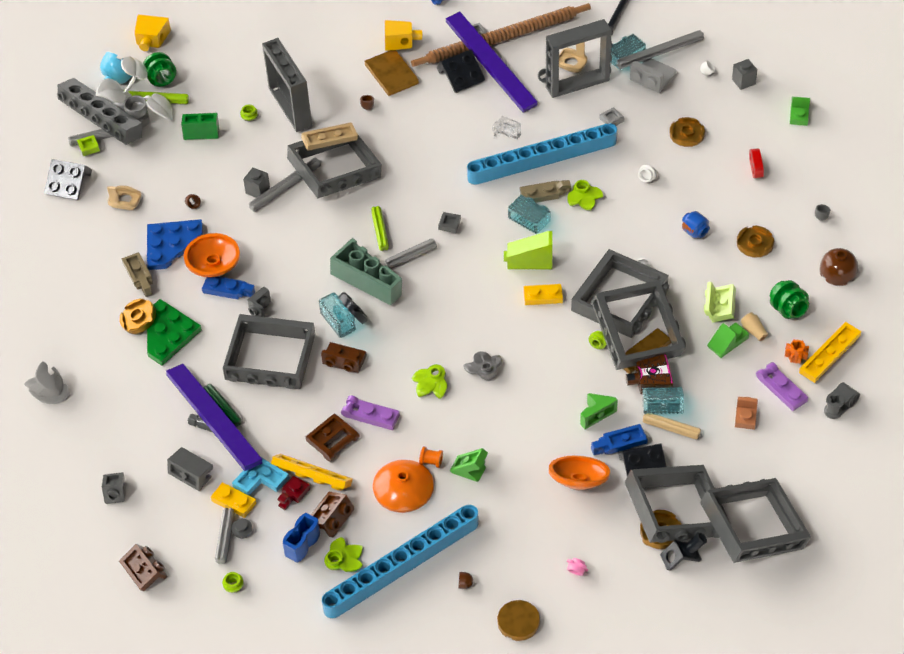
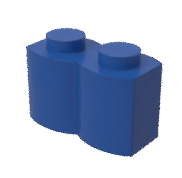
(301, 537)

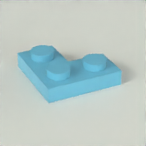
(265, 473)

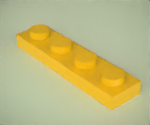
(830, 352)
(304, 470)

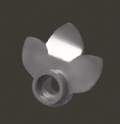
(484, 365)

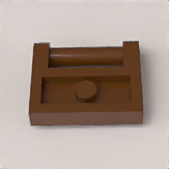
(328, 432)

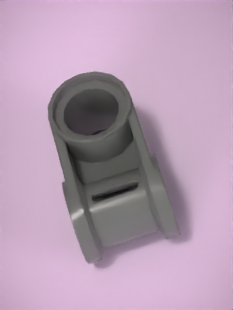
(840, 400)

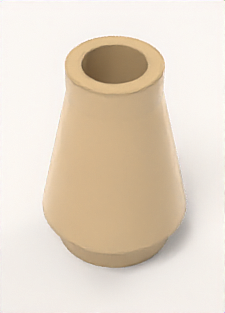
(754, 326)

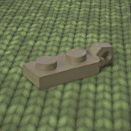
(546, 191)
(138, 273)

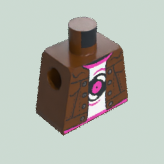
(651, 373)

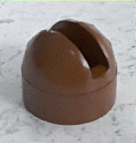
(367, 102)
(196, 199)
(465, 580)

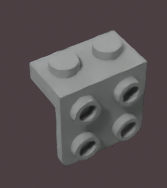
(651, 74)

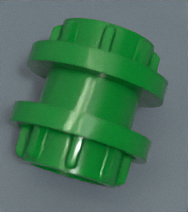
(160, 69)
(789, 299)

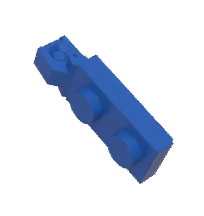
(227, 287)
(619, 440)

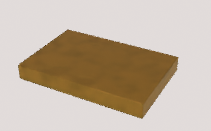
(391, 72)

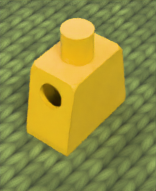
(151, 31)
(400, 35)

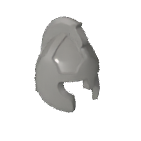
(47, 387)

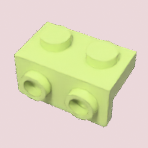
(720, 302)

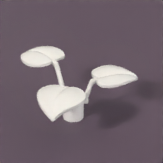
(112, 91)

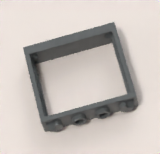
(572, 37)
(291, 84)
(370, 172)
(626, 265)
(272, 327)
(610, 332)
(668, 476)
(793, 541)

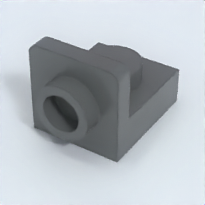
(259, 301)
(113, 488)

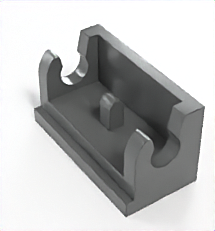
(189, 468)

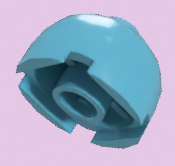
(111, 68)

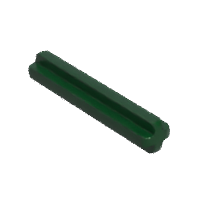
(223, 404)

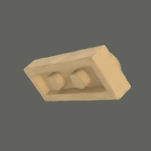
(329, 136)

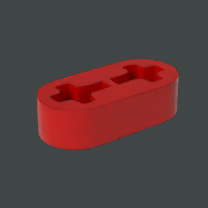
(756, 163)

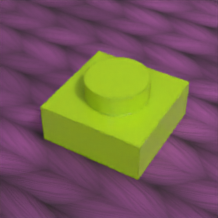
(88, 145)

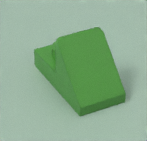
(799, 110)
(727, 339)
(599, 408)
(470, 464)

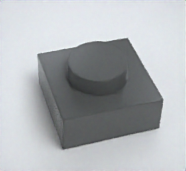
(449, 222)

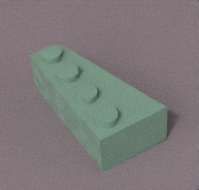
(365, 272)

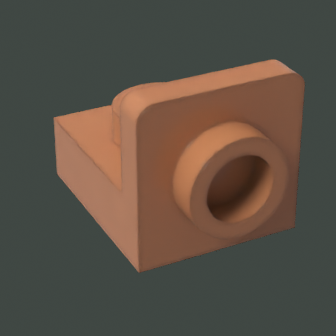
(746, 412)

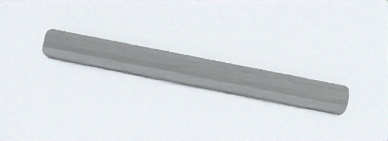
(660, 49)

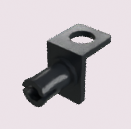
(684, 550)

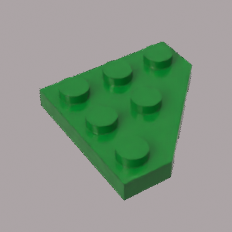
(169, 332)

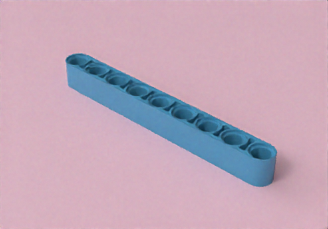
(541, 154)
(397, 569)

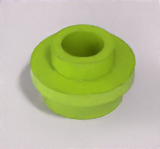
(248, 112)
(597, 340)
(232, 577)

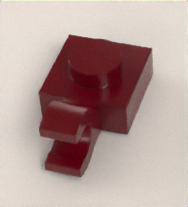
(294, 490)

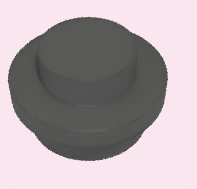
(241, 528)

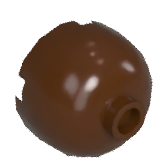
(839, 267)

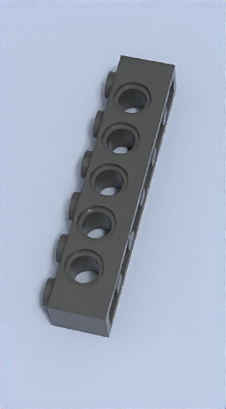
(99, 111)

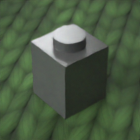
(744, 74)
(256, 182)

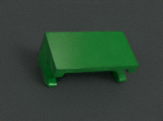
(200, 126)

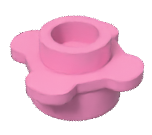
(576, 566)

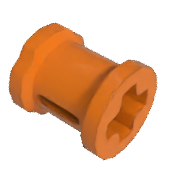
(431, 457)

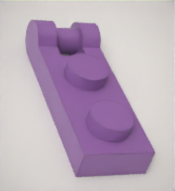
(782, 386)
(370, 413)

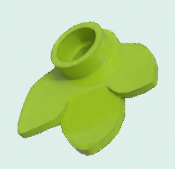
(584, 195)
(427, 382)
(345, 554)

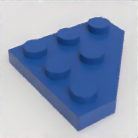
(169, 241)

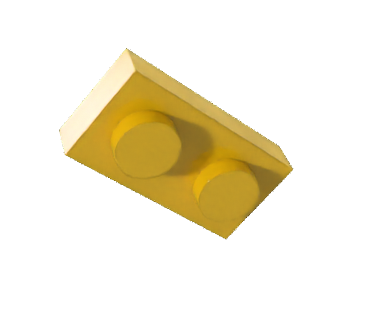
(543, 294)
(232, 498)

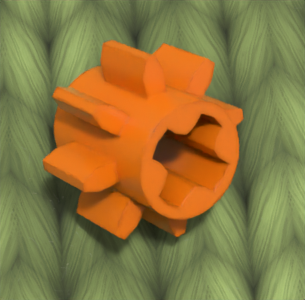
(796, 351)

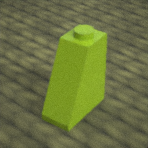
(530, 252)

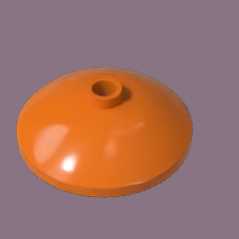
(211, 255)
(579, 472)
(406, 493)

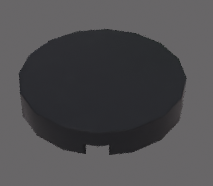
(355, 310)

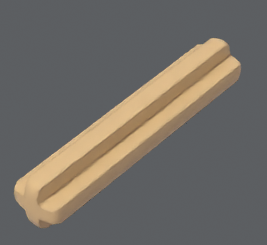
(672, 425)

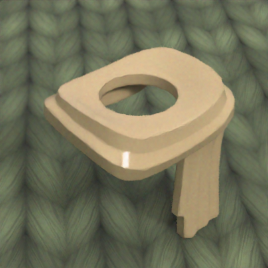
(578, 54)
(116, 192)

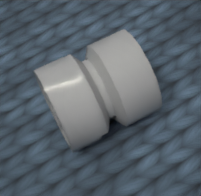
(137, 108)

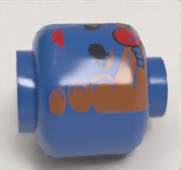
(695, 224)

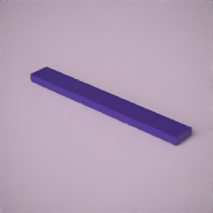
(491, 62)
(214, 417)

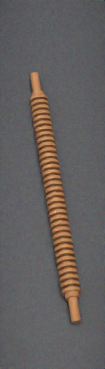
(505, 33)

